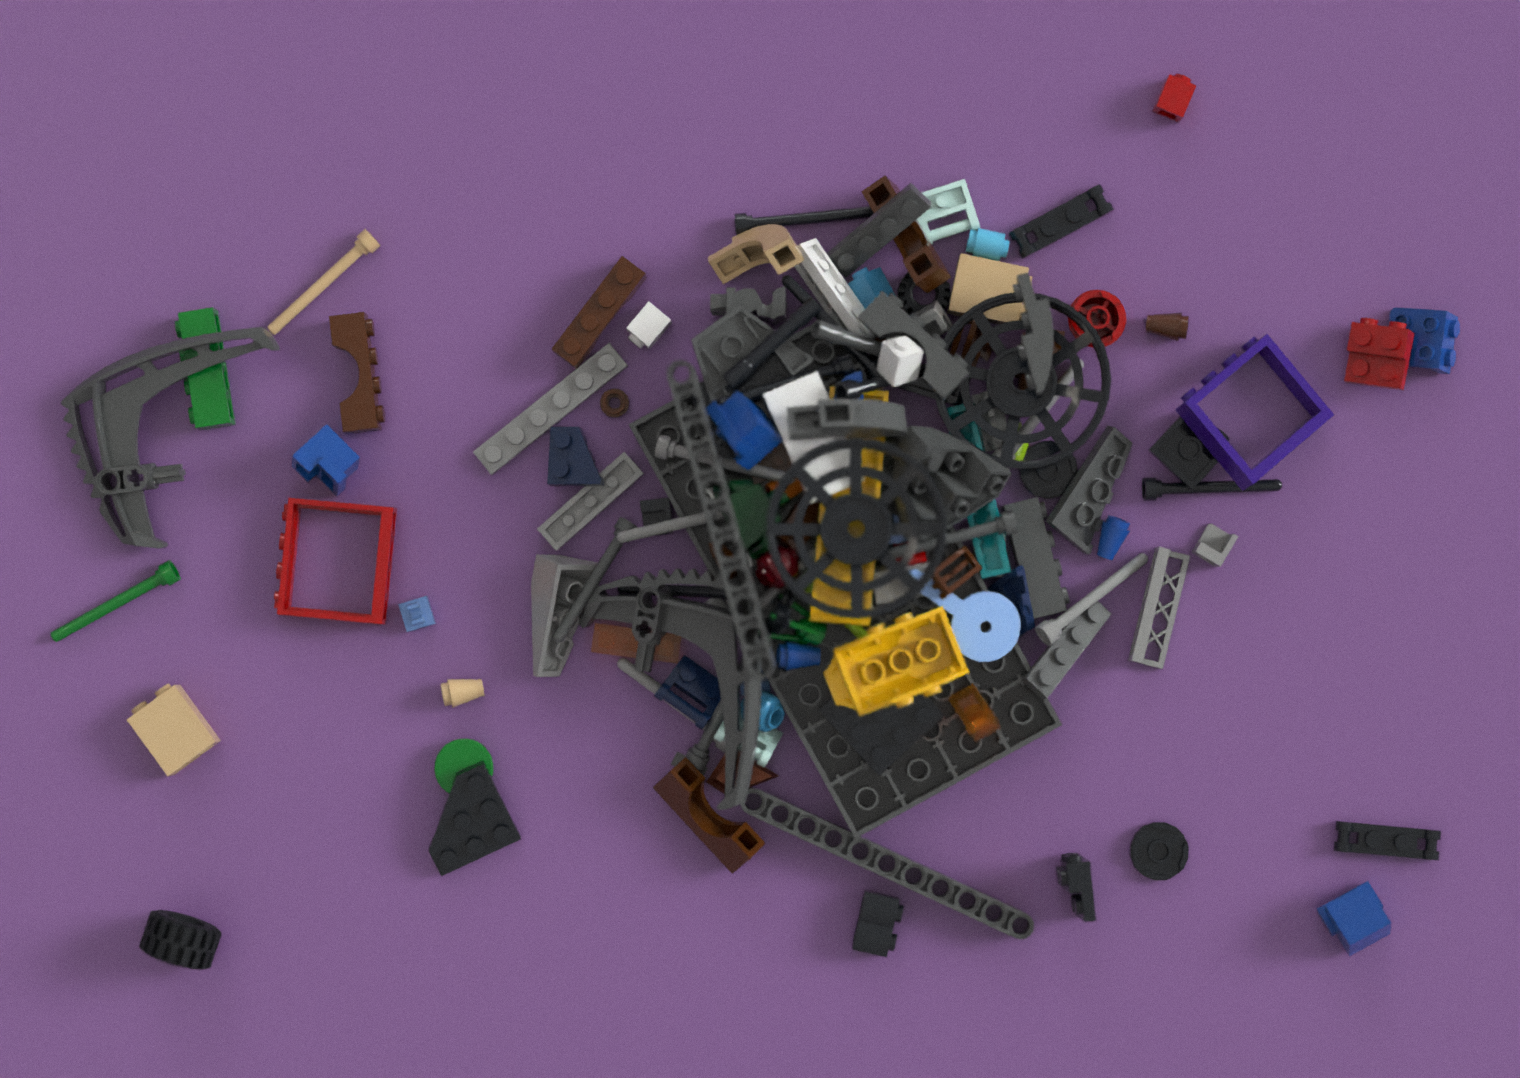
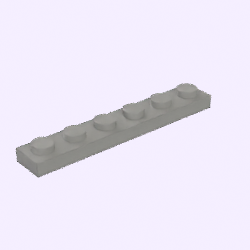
(550, 409)

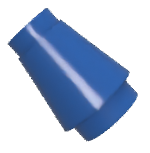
(1112, 536)
(796, 656)

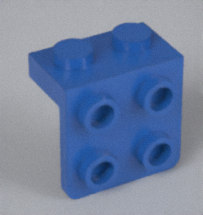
(1433, 337)

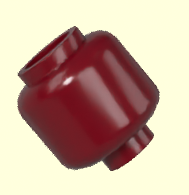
(767, 572)

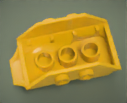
(896, 663)

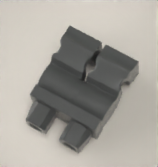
(749, 299)

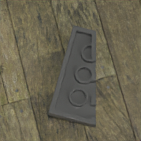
(1083, 502)

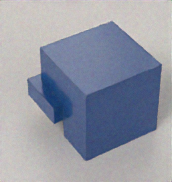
(744, 429)
(327, 459)
(1356, 918)

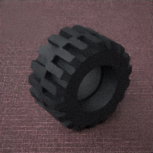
(180, 939)

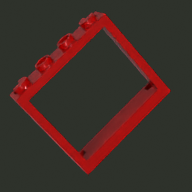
(288, 543)

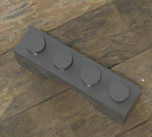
(887, 318)

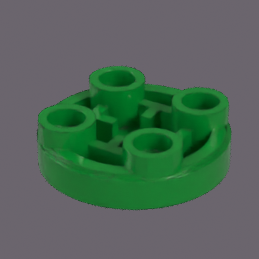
(458, 756)

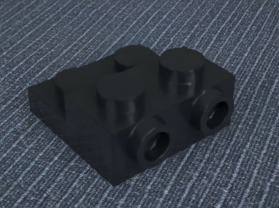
(1184, 453)
(1076, 878)

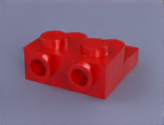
(1378, 354)

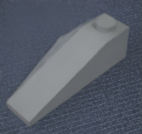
(553, 590)

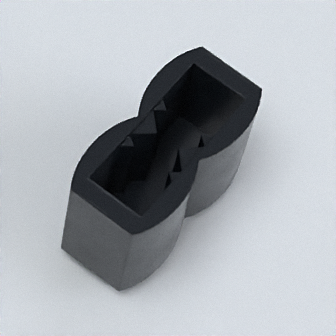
(876, 923)

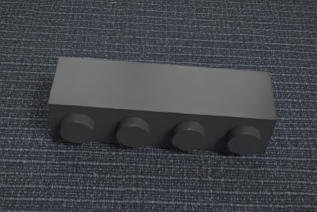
(1033, 551)

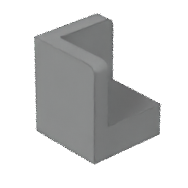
(1214, 545)

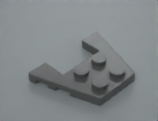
(731, 340)

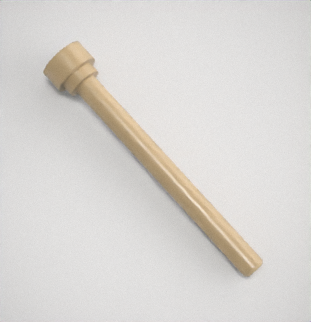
(364, 244)

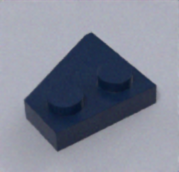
(571, 460)
(1015, 588)

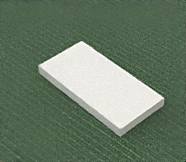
(799, 393)

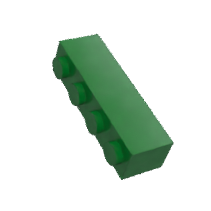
(208, 387)

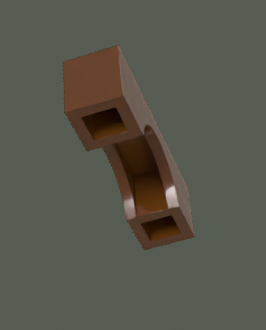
(912, 242)
(598, 312)
(361, 409)
(729, 841)

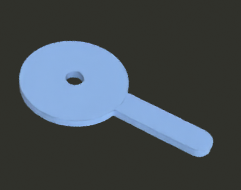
(971, 613)

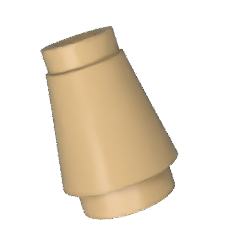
(461, 691)

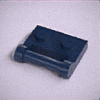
(696, 684)

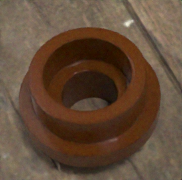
(614, 393)

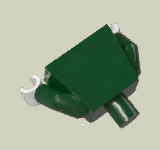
(751, 511)

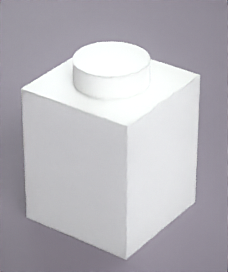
(648, 326)
(899, 360)

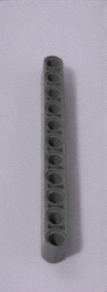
(711, 507)
(901, 865)

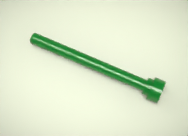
(164, 575)

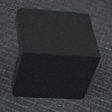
(656, 511)

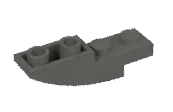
(1038, 345)
(847, 417)

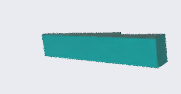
(990, 548)

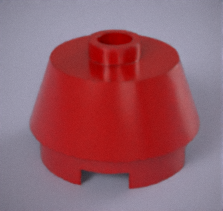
(1103, 312)

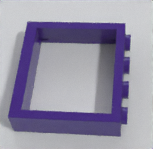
(1214, 439)

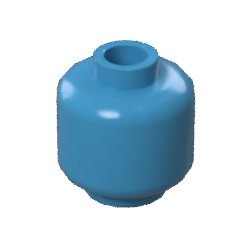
(770, 714)

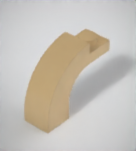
(755, 247)

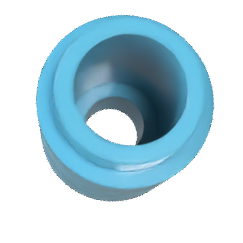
(987, 244)

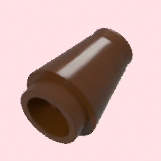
(1168, 325)

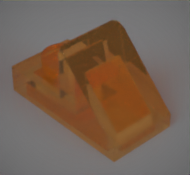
(974, 712)

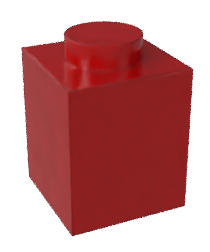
(1174, 97)

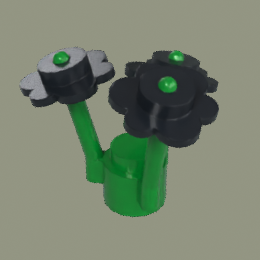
(780, 619)

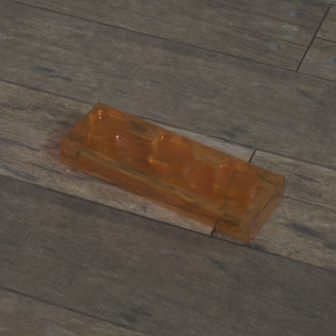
(621, 642)

